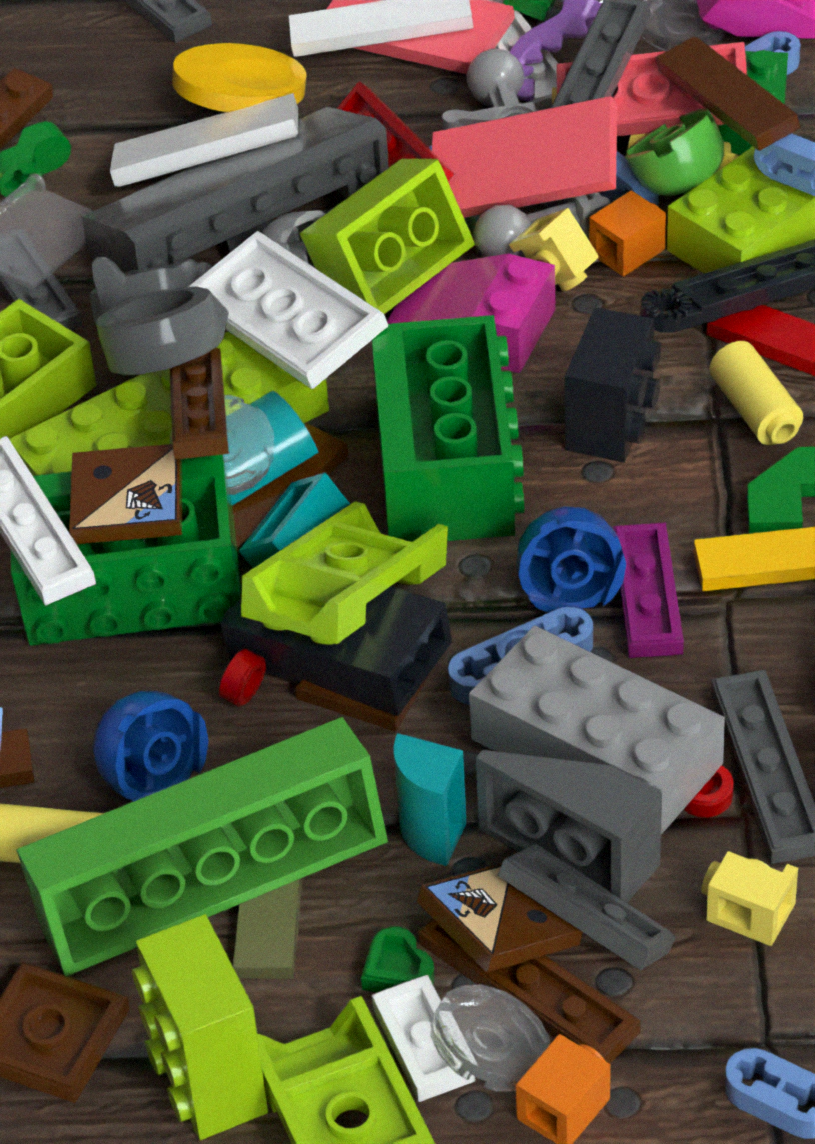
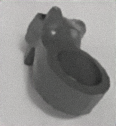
(152, 316)

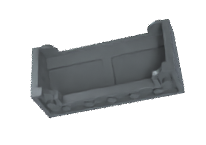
(238, 192)

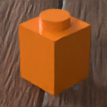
(627, 233)
(563, 1090)

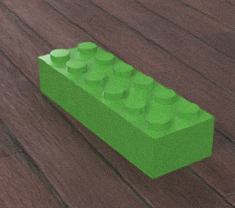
(204, 845)

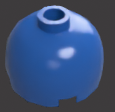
(570, 560)
(149, 743)

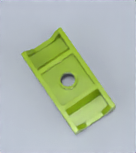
(333, 571)
(340, 1072)

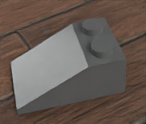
(576, 811)

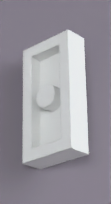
(406, 1021)

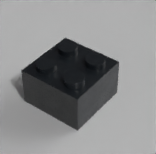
(611, 385)

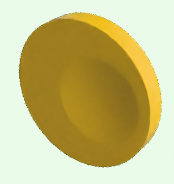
(236, 76)

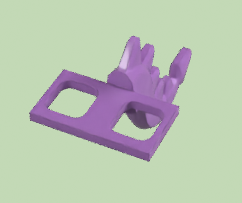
(570, 23)

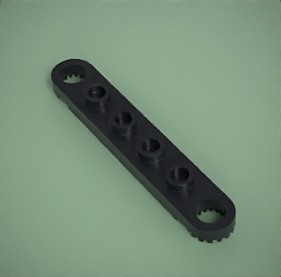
(731, 289)

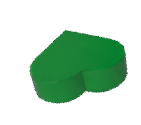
(394, 960)

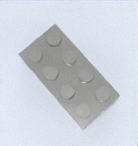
(582, 708)

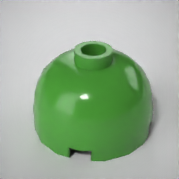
(678, 156)

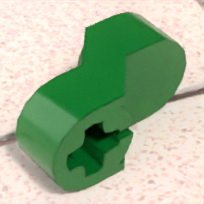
(38, 151)

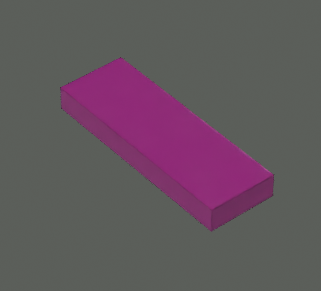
(649, 592)

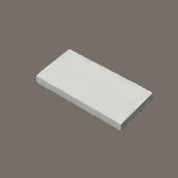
(204, 140)
(290, 309)

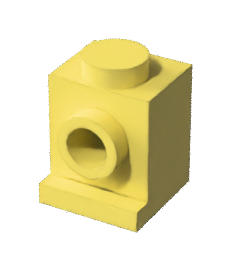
(560, 242)
(749, 896)

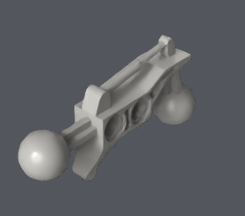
(495, 81)

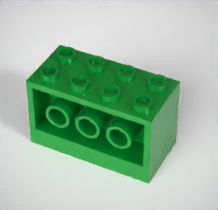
(447, 429)
(145, 580)

